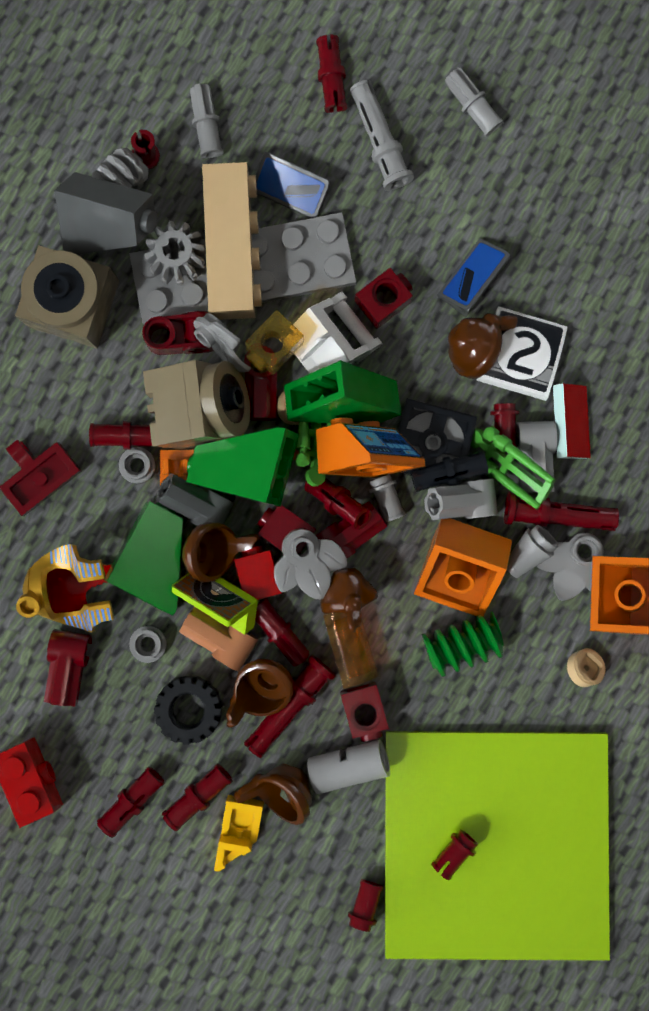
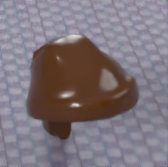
(477, 343)
(212, 550)
(348, 595)
(260, 690)
(269, 787)

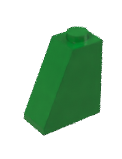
(342, 393)
(246, 464)
(150, 558)

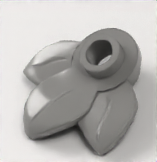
(213, 334)
(310, 569)
(569, 569)

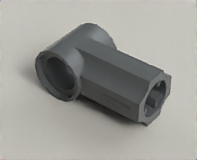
(192, 501)

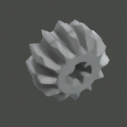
(123, 169)
(163, 248)

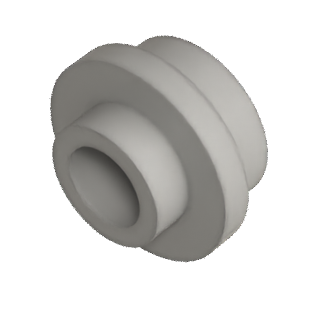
(127, 459)
(136, 644)

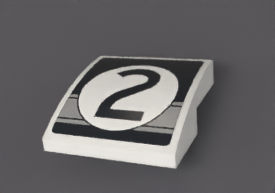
(527, 356)

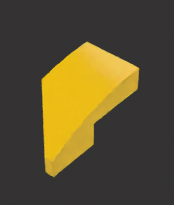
(238, 830)

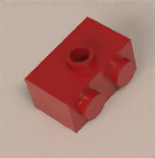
(28, 782)

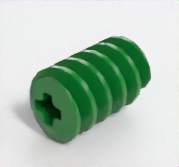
(465, 644)

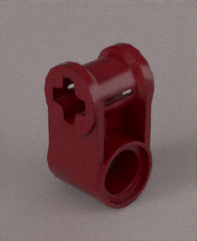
(181, 334)

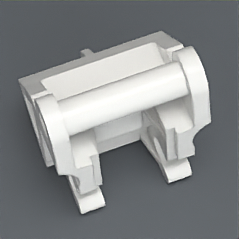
(325, 342)

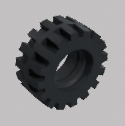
(165, 713)

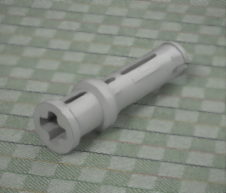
(385, 150)

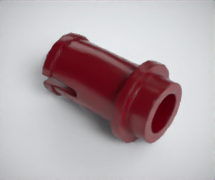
(144, 145)
(505, 420)
(456, 853)
(365, 906)

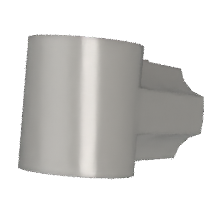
(538, 442)
(469, 499)

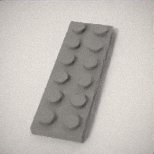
(293, 262)

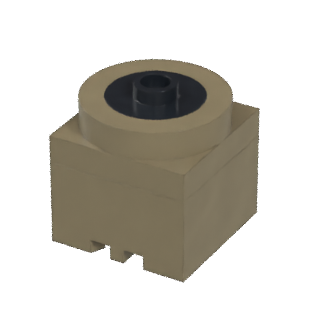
(67, 296)
(196, 403)

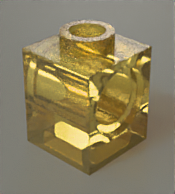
(274, 327)

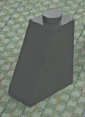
(102, 214)

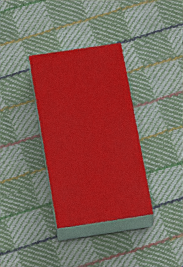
(571, 421)

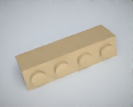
(229, 240)

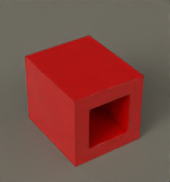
(257, 573)

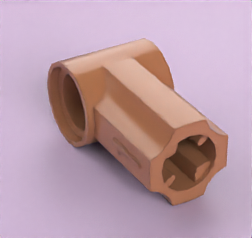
(224, 642)

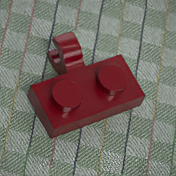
(38, 476)

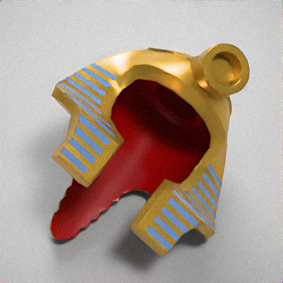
(58, 589)

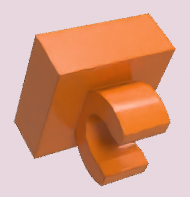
(174, 462)

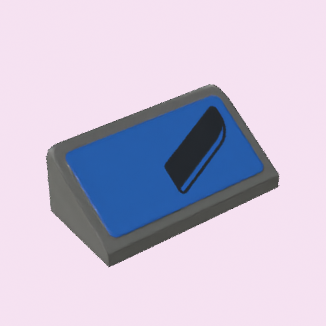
(291, 185)
(473, 276)

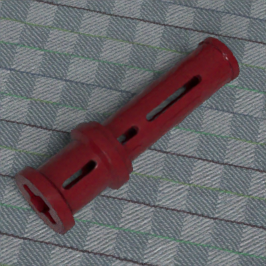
(560, 513)
(305, 689)

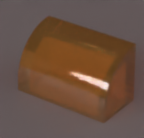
(350, 650)

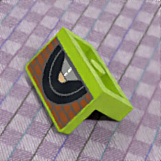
(220, 601)

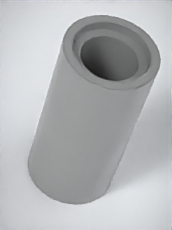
(348, 767)

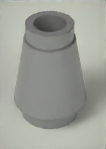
(531, 550)

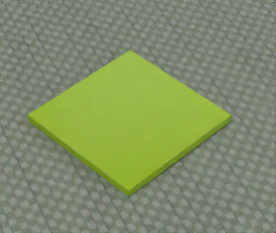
(540, 854)

